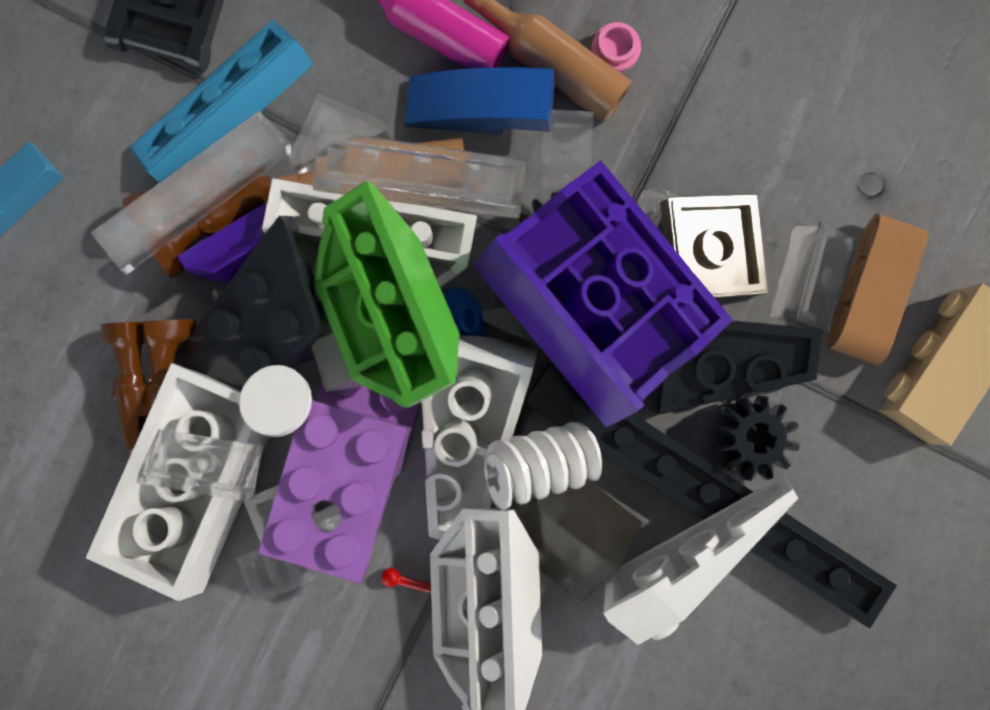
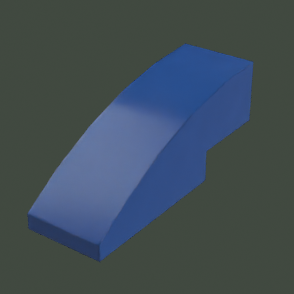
(482, 100)

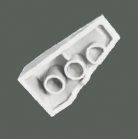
(466, 420)
(670, 580)

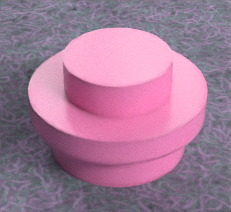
(617, 45)

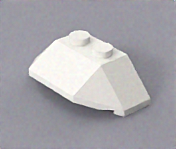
(443, 233)
(487, 609)

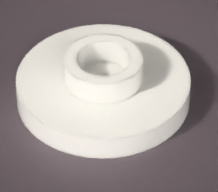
(275, 401)

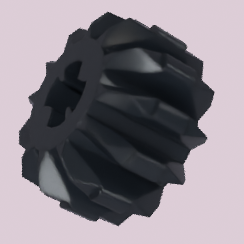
(767, 424)

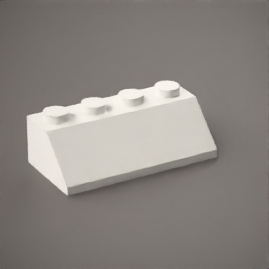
(168, 534)

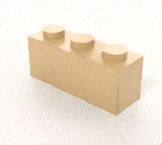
(947, 370)

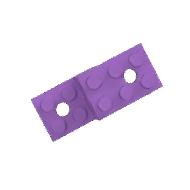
(342, 455)

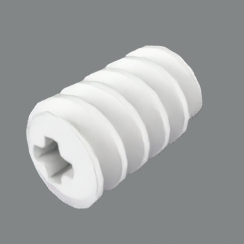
(541, 464)

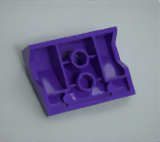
(602, 293)

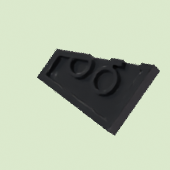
(743, 361)

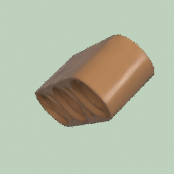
(877, 289)

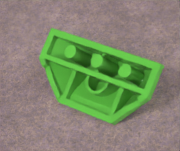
(384, 300)

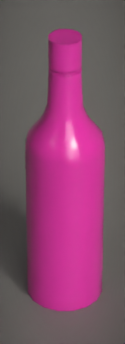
(449, 31)

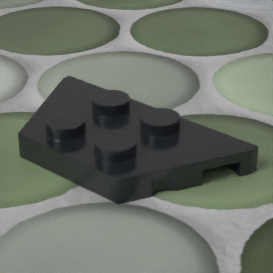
(262, 314)

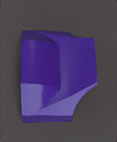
(226, 250)

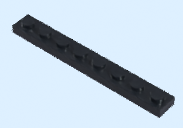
(707, 490)

